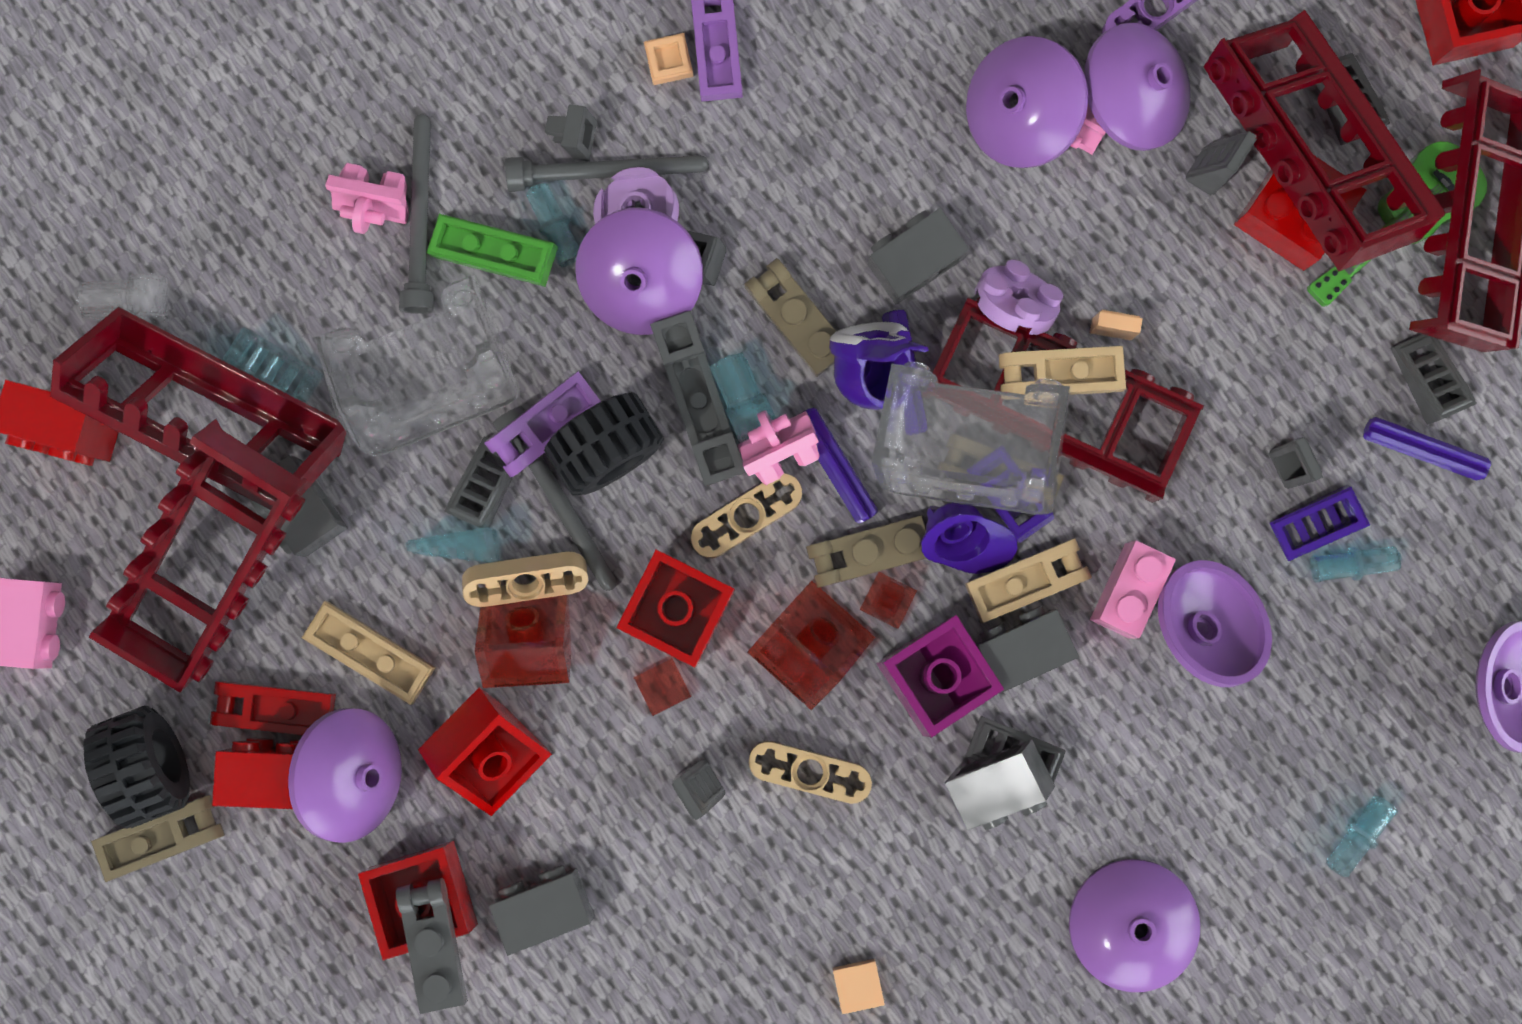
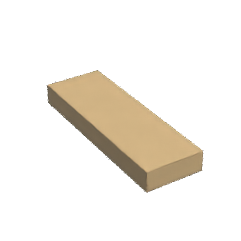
(368, 652)

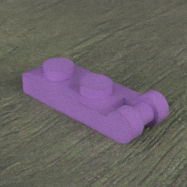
(717, 50)
(541, 422)

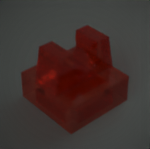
(888, 600)

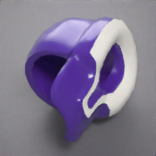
(865, 359)

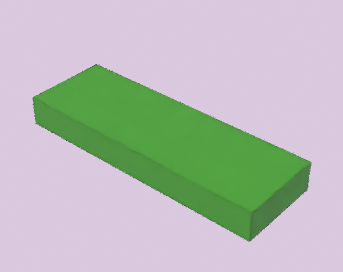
(492, 250)

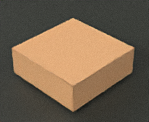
(668, 59)
(1116, 325)
(858, 986)

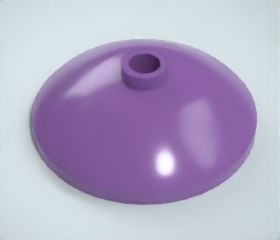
(1137, 86)
(1048, 108)
(644, 245)
(1215, 623)
(1500, 686)
(330, 773)
(1110, 909)

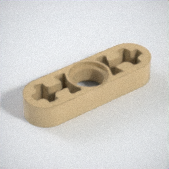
(744, 533)
(512, 592)
(843, 770)

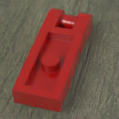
(269, 707)

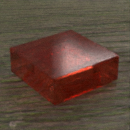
(662, 686)

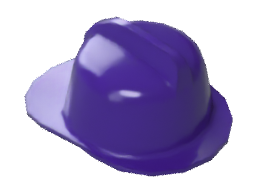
(966, 539)

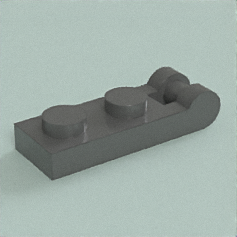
(432, 947)

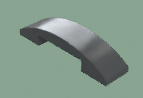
(697, 398)

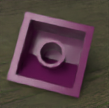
(940, 676)

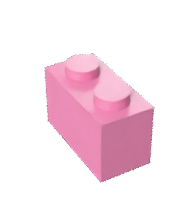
(1132, 589)
(29, 623)

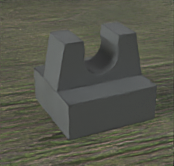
(574, 131)

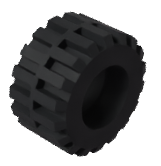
(603, 443)
(136, 767)

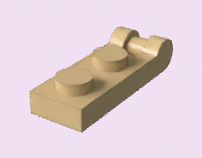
(1080, 368)
(1026, 581)

